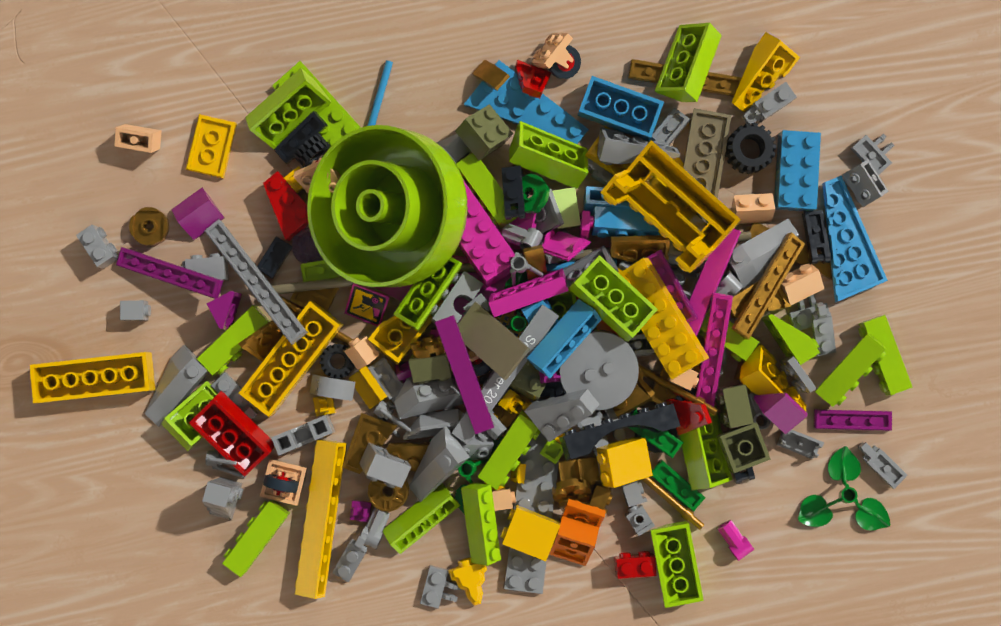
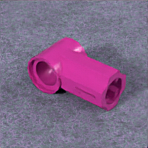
(737, 543)

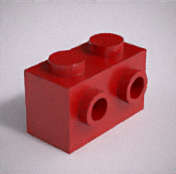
(635, 565)

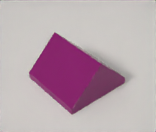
(197, 213)
(225, 309)
(781, 410)

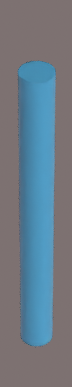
(380, 93)

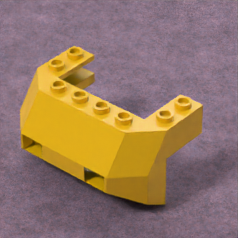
(673, 208)

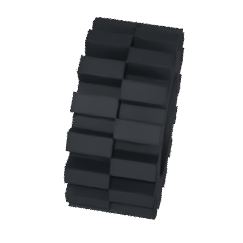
(311, 150)
(326, 365)

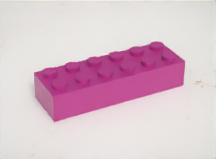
(484, 244)

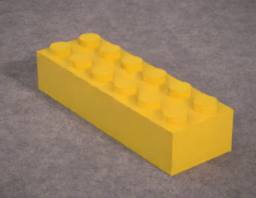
(667, 328)
(288, 362)
(92, 377)

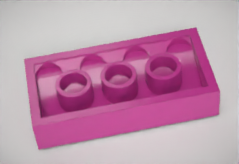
(528, 292)

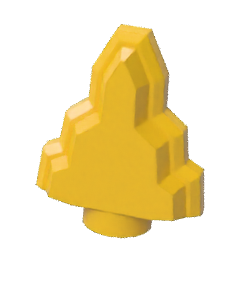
(469, 578)

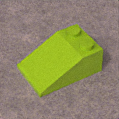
(791, 340)
(178, 420)

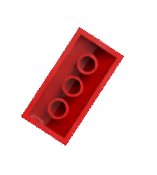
(232, 433)

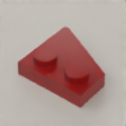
(532, 79)
(690, 415)

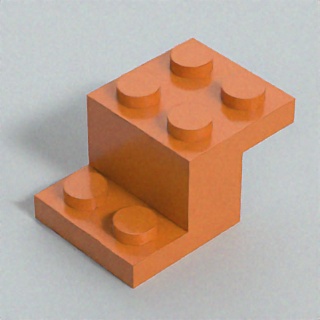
(577, 532)

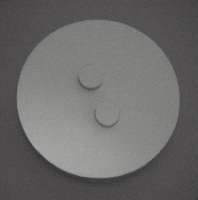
(602, 366)

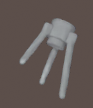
(520, 265)
(385, 412)
(215, 459)

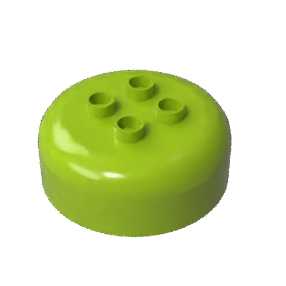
(392, 209)

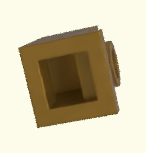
(600, 497)

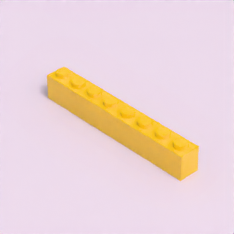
(320, 519)

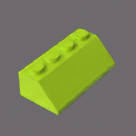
(688, 62)
(287, 108)
(548, 155)
(426, 294)
(613, 298)
(704, 456)
(676, 564)

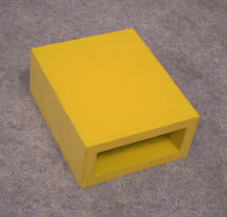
(624, 462)
(530, 532)

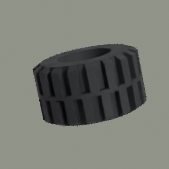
(765, 144)

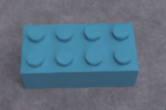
(620, 108)
(797, 170)

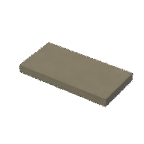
(492, 341)

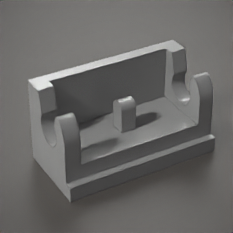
(800, 443)

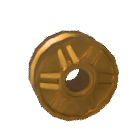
(387, 502)

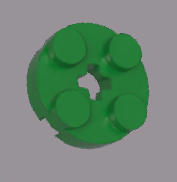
(541, 193)

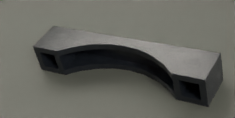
(657, 420)

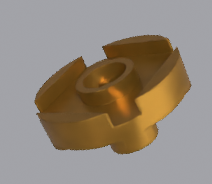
(141, 234)
(427, 346)
(571, 490)

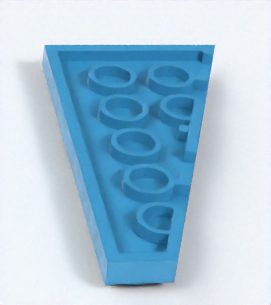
(517, 106)
(852, 254)

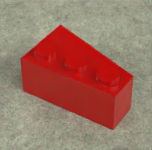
(287, 205)

